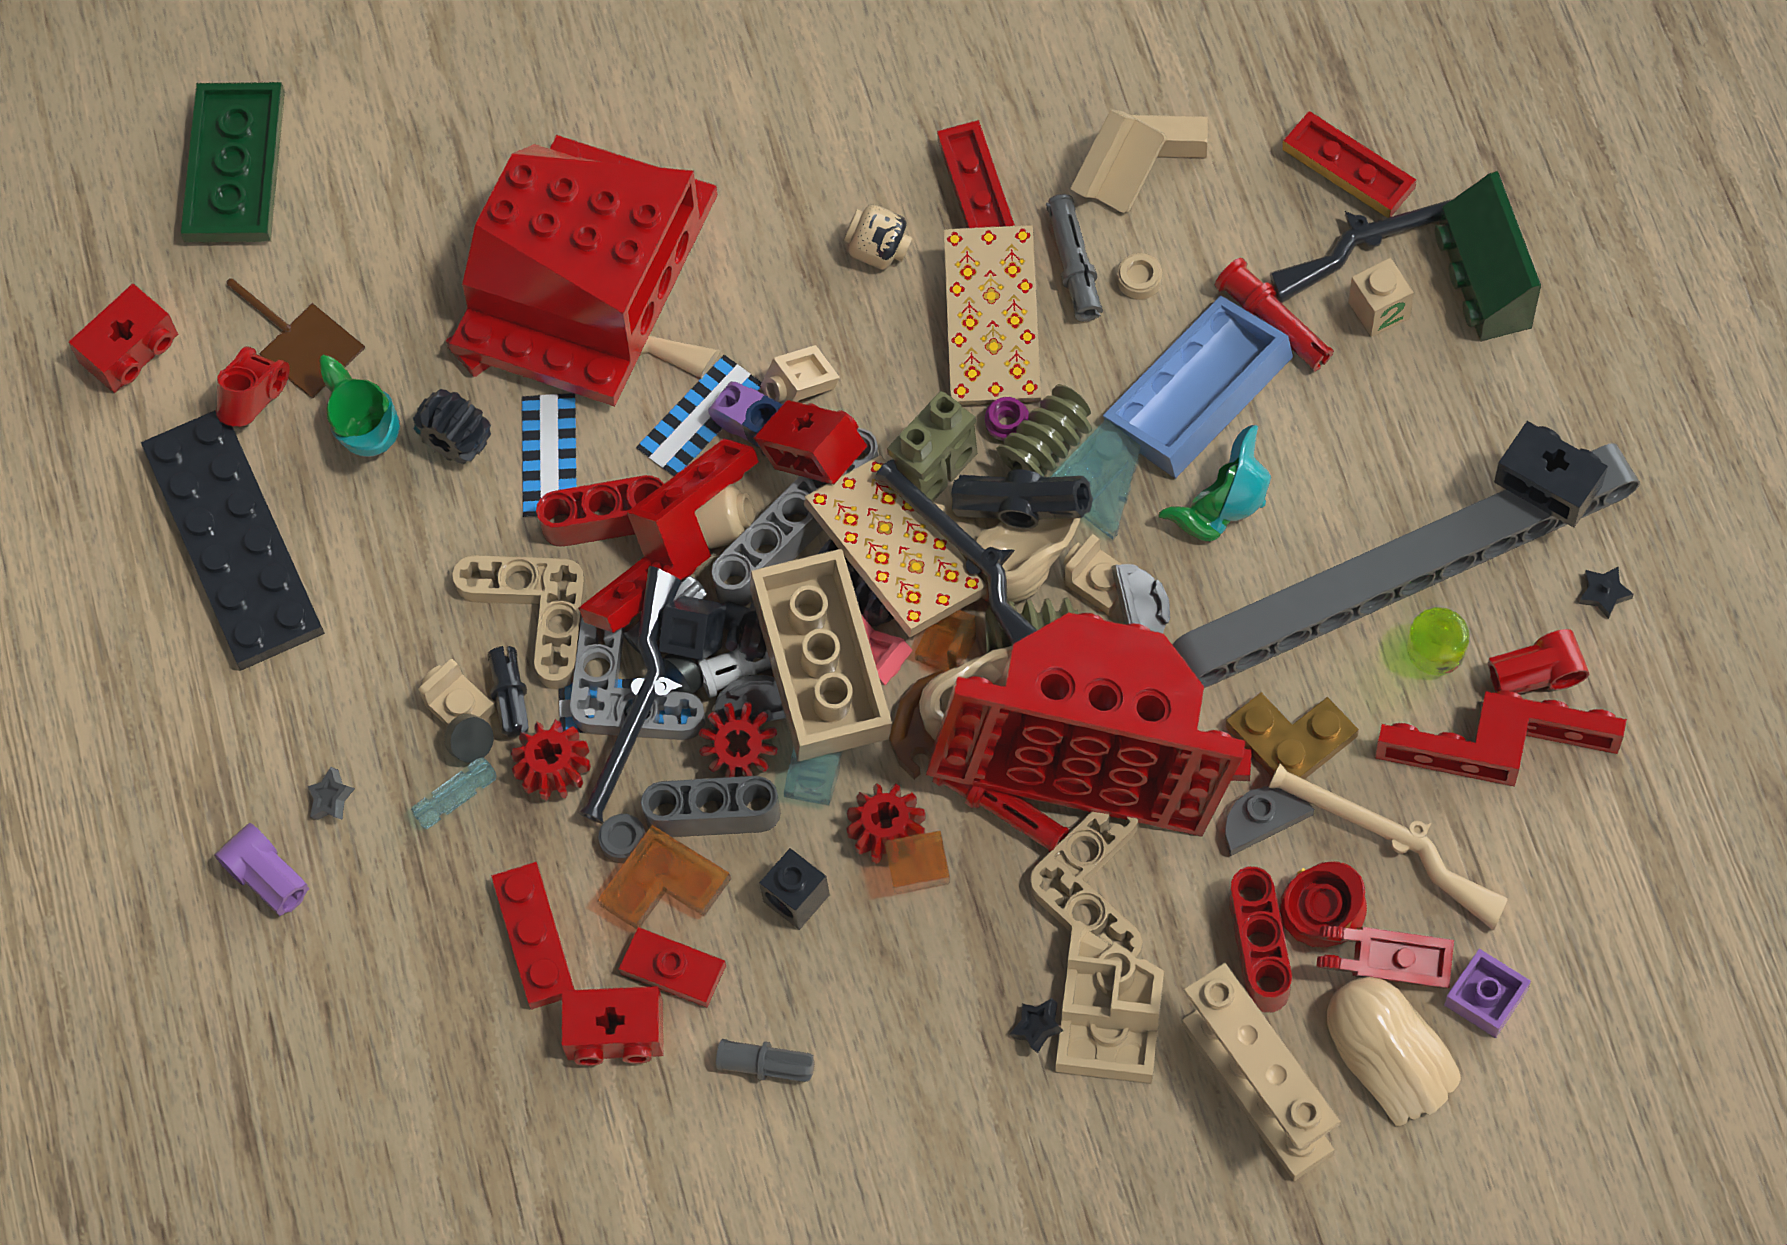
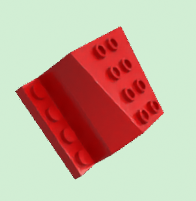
(576, 264)
(1092, 724)

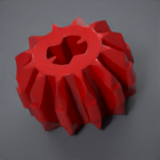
(722, 740)
(569, 758)
(866, 820)

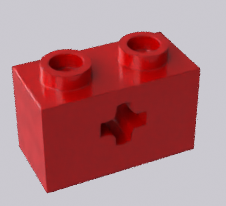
(123, 338)
(811, 441)
(590, 1013)

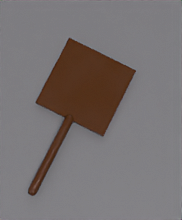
(305, 342)

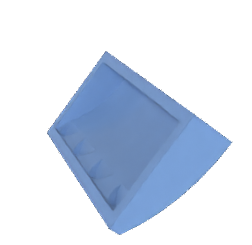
(1200, 385)

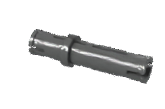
(1078, 273)

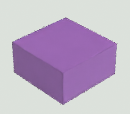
(1487, 993)

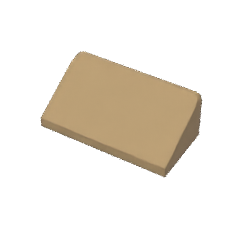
(1184, 134)

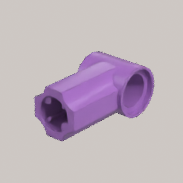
(254, 861)

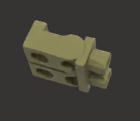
(936, 445)

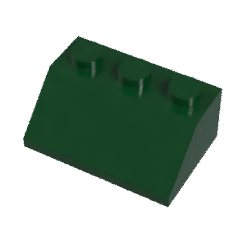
(1489, 259)

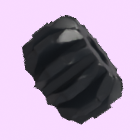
(452, 426)

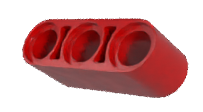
(582, 503)
(1263, 917)

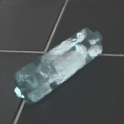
(454, 793)

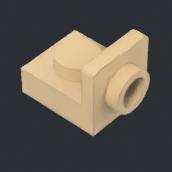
(799, 375)
(1090, 574)
(451, 694)

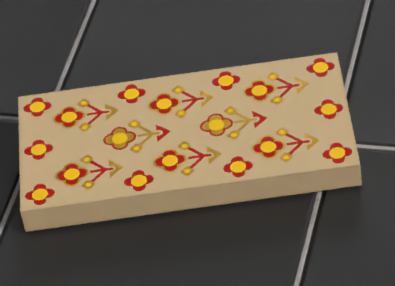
(992, 314)
(894, 549)

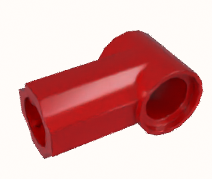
(1551, 662)

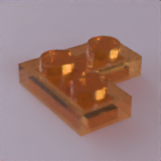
(662, 867)

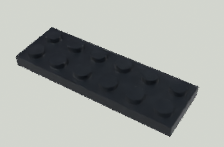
(232, 539)

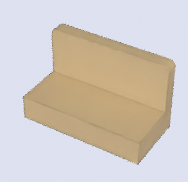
(1119, 161)

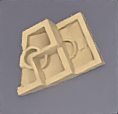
(1108, 1011)

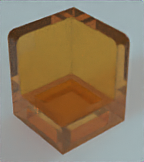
(947, 642)
(917, 862)

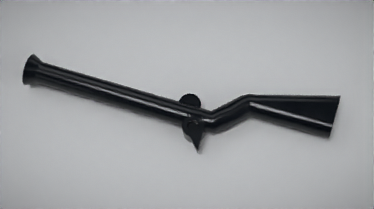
(1295, 279)
(979, 559)
(659, 591)

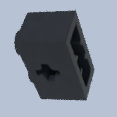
(1528, 467)

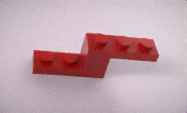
(669, 531)
(1500, 737)

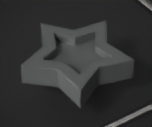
(329, 796)

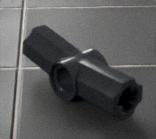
(1021, 497)

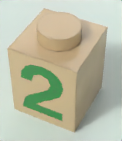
(1381, 297)

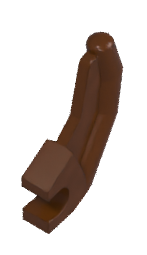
(908, 732)

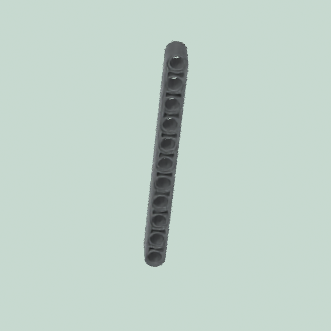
(1382, 577)

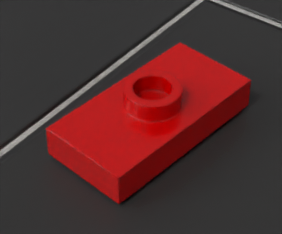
(672, 967)

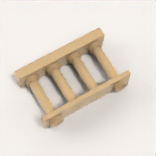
(1260, 1072)

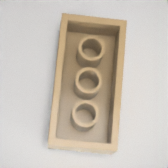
(820, 655)

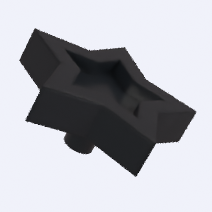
(1605, 590)
(1037, 1024)

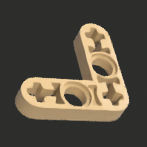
(541, 591)
(1076, 874)

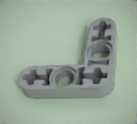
(615, 701)

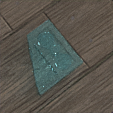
(1108, 463)

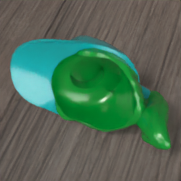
(358, 411)
(1232, 497)

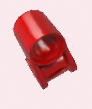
(248, 386)

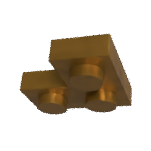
(1297, 747)

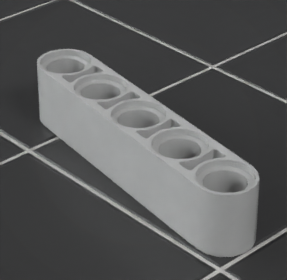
(775, 530)

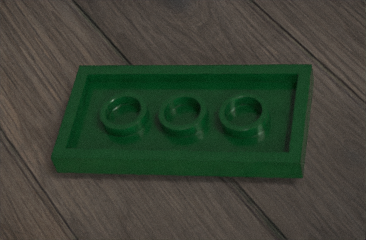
(233, 162)

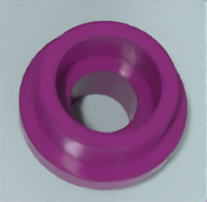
(1003, 408)

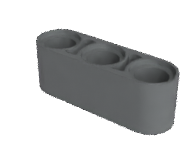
(730, 819)

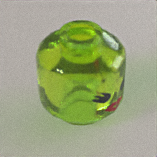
(1438, 641)

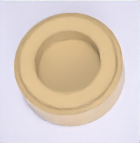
(1139, 276)

